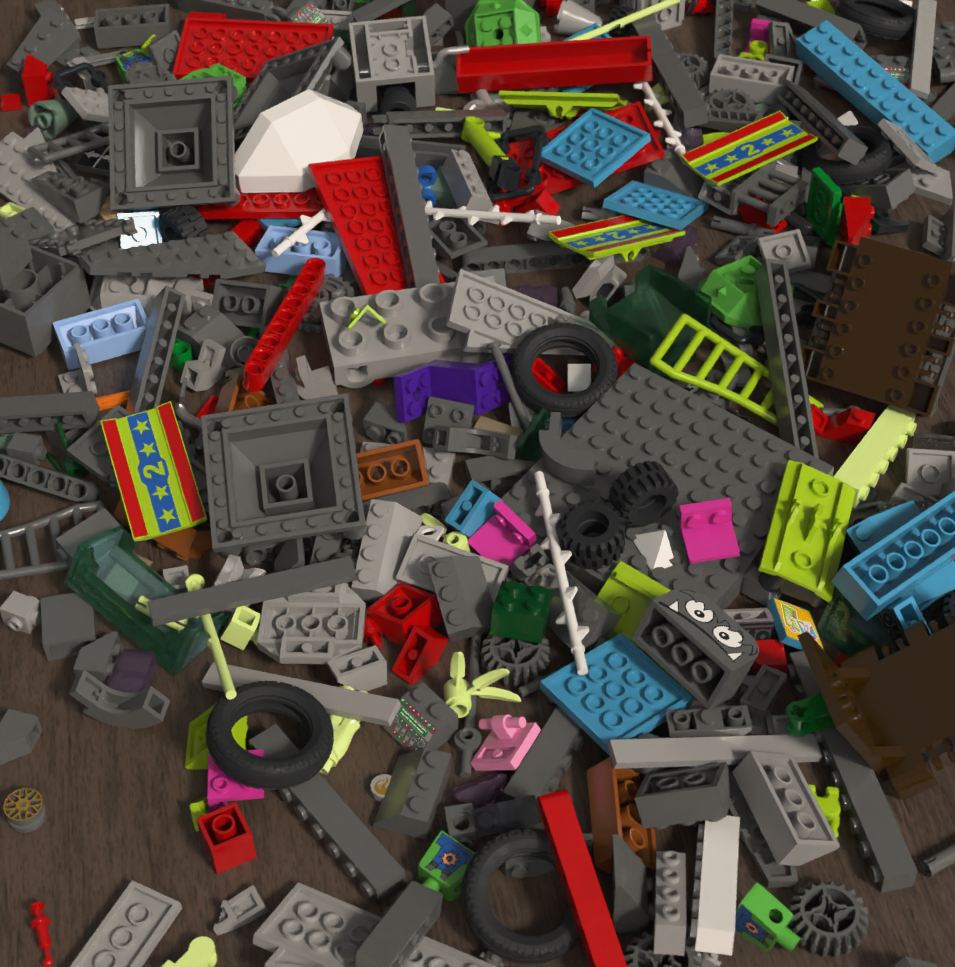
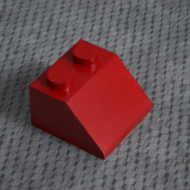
(37, 81)
(403, 609)

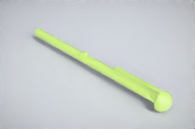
(625, 20)
(197, 582)

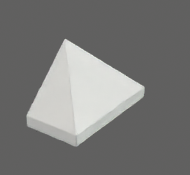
(654, 547)

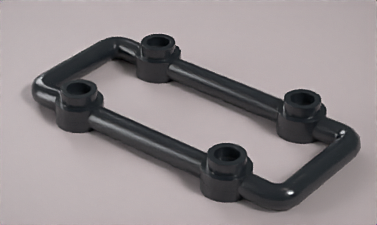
(98, 80)
(532, 175)
(756, 333)

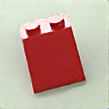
(855, 219)

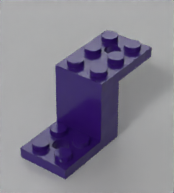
(453, 381)

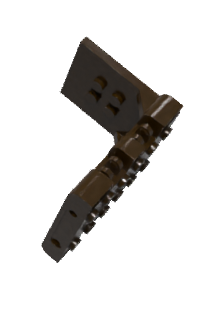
(883, 324)
(894, 707)

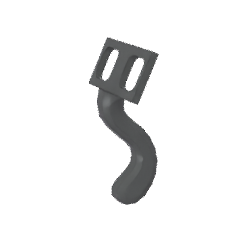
(185, 417)

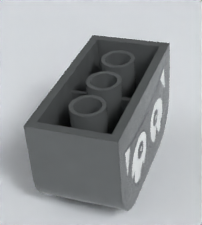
(697, 644)

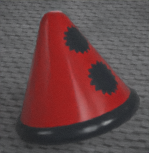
(700, 7)

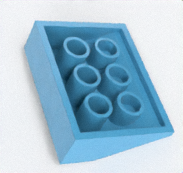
(878, 526)

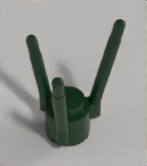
(69, 465)

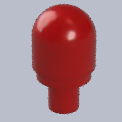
(372, 632)

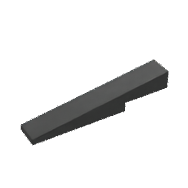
(733, 119)

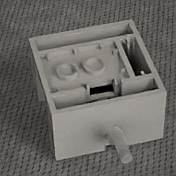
(394, 54)

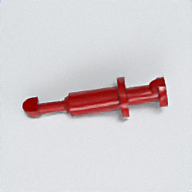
(41, 925)

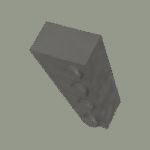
(45, 41)

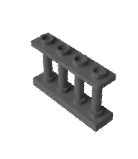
(782, 204)

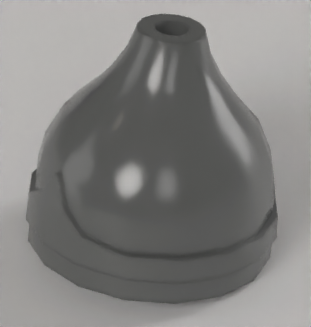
(242, 349)

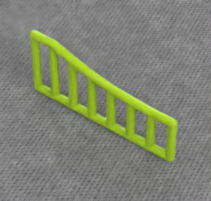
(720, 389)

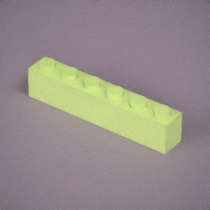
(877, 450)

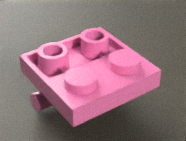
(505, 743)

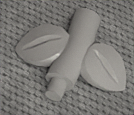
(484, 101)

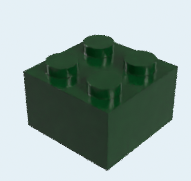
(521, 612)

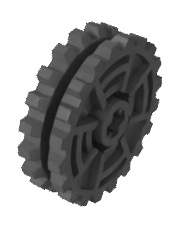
(330, 290)

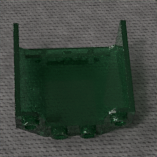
(648, 314)

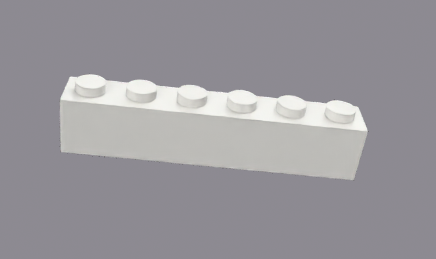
(717, 886)

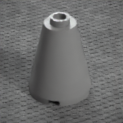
(574, 18)

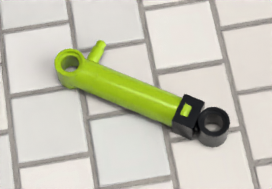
(502, 167)

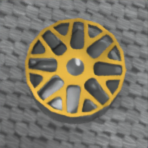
(25, 801)

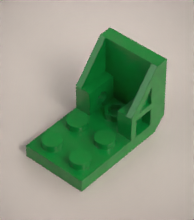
(824, 206)

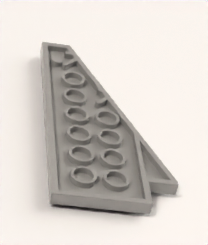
(16, 173)
(498, 313)
(324, 932)

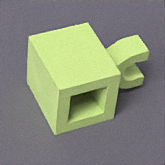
(242, 627)

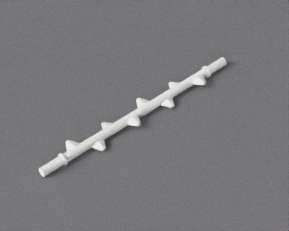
(663, 120)
(492, 214)
(300, 234)
(559, 558)

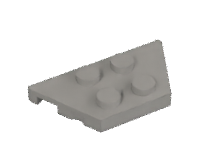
(931, 185)

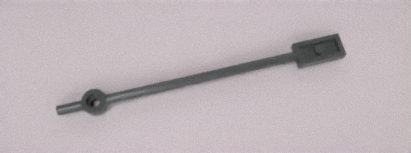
(462, 745)

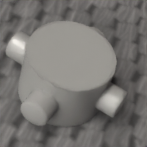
(709, 959)

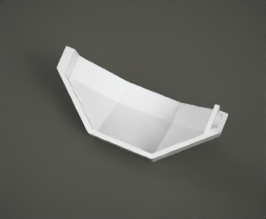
(291, 137)

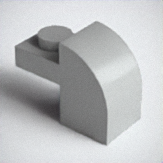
(195, 294)
(207, 370)
(314, 383)

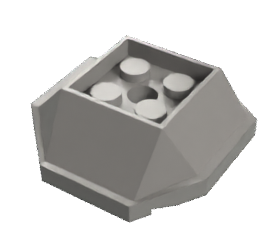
(122, 288)
(312, 626)

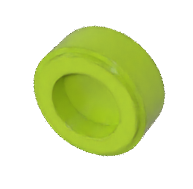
(758, 48)

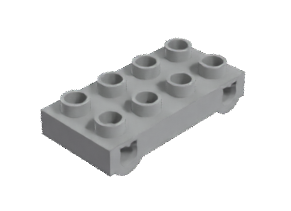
(409, 338)

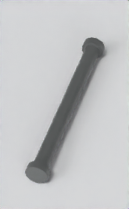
(508, 381)

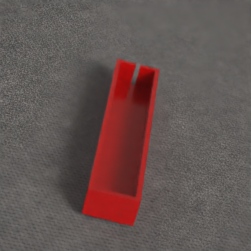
(555, 64)

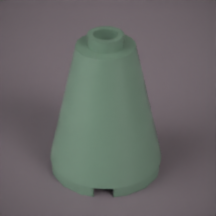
(52, 116)

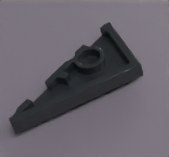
(881, 221)

